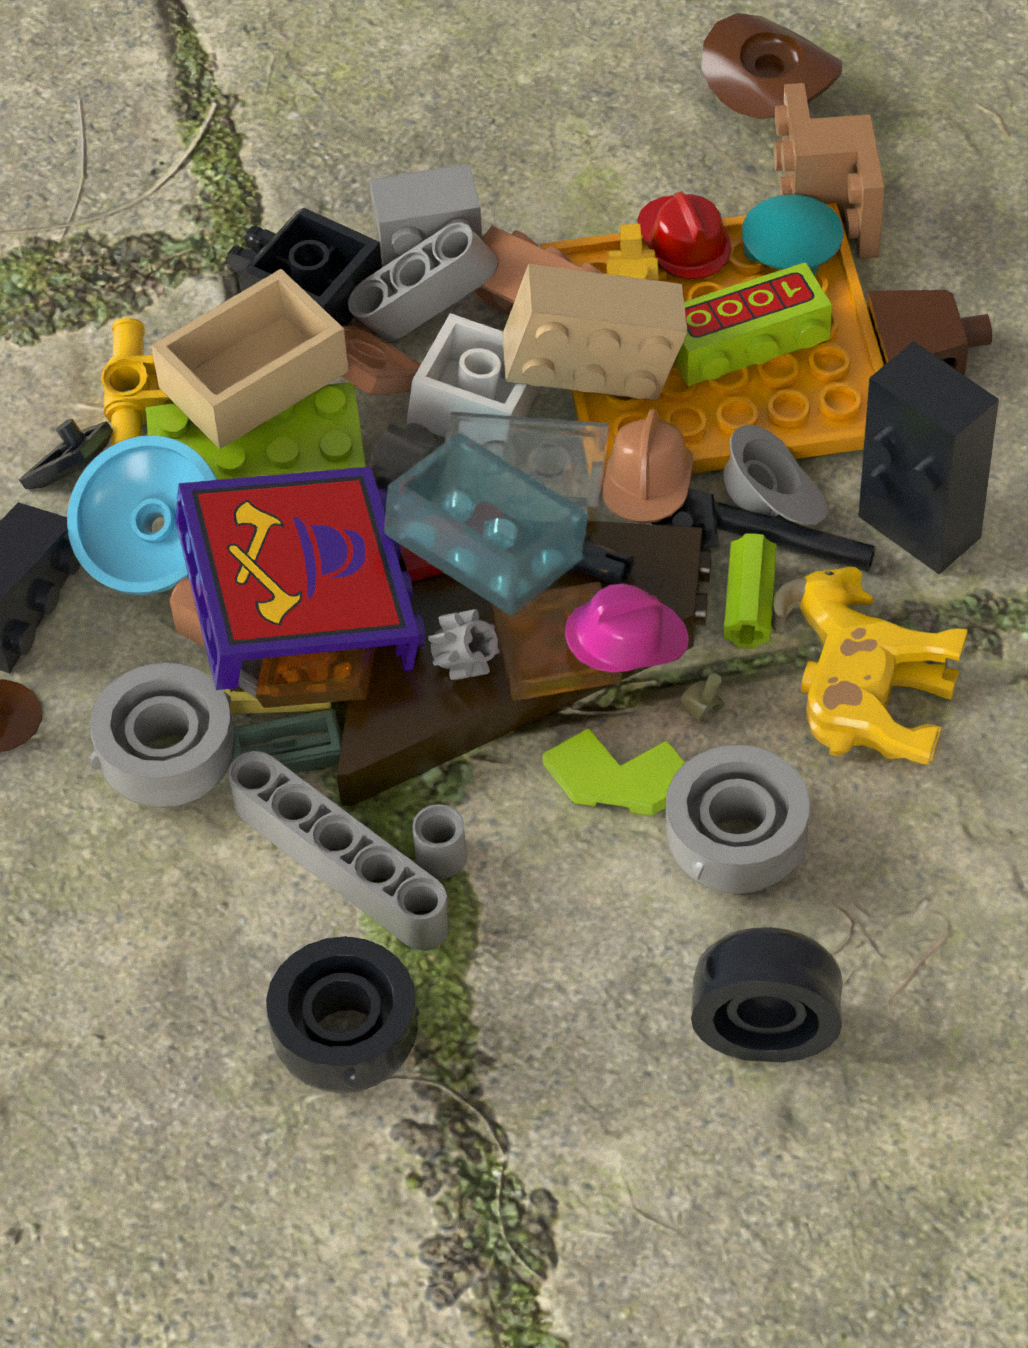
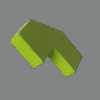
(593, 776)

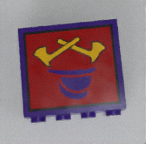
(294, 568)

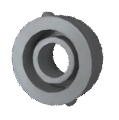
(154, 704)
(743, 785)

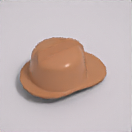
(647, 471)

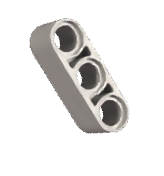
(423, 282)

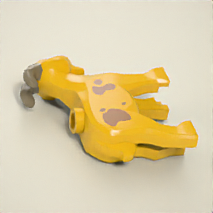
(862, 663)

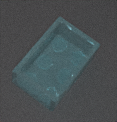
(485, 523)

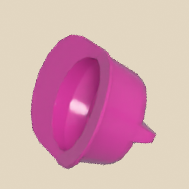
(625, 630)

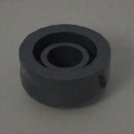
(334, 978)
(767, 996)

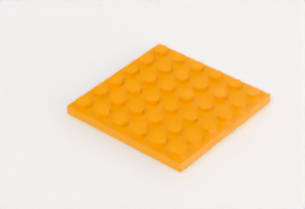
(804, 398)

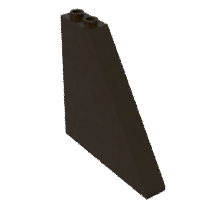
(426, 719)

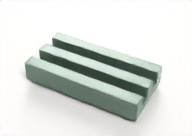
(295, 754)

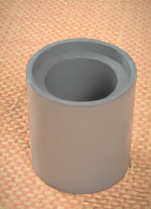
(434, 824)

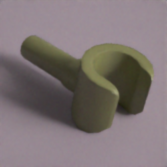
(702, 697)

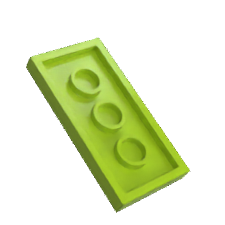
(307, 437)

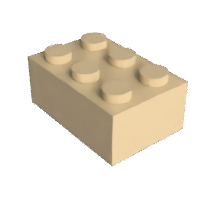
(594, 332)
(250, 358)

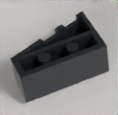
(33, 569)

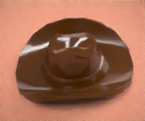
(753, 58)

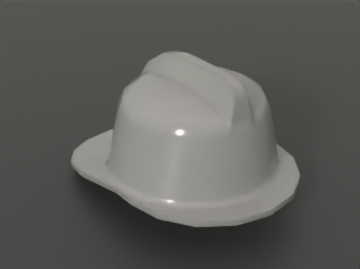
(768, 479)

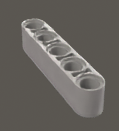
(346, 871)

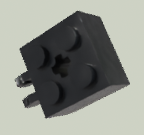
(315, 254)

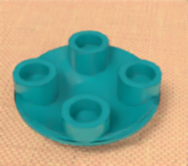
(792, 232)

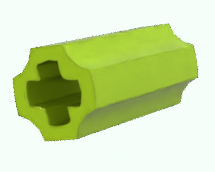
(750, 591)

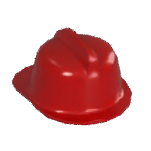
(685, 235)

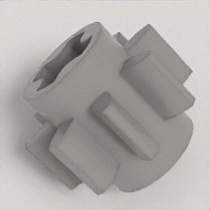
(464, 644)

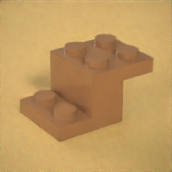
(832, 163)

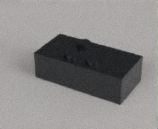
(926, 456)

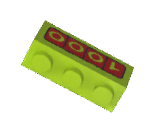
(753, 323)

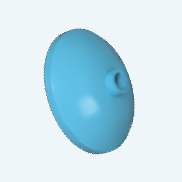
(117, 505)

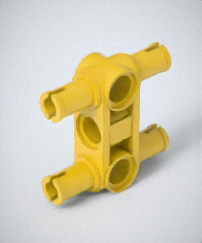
(133, 372)

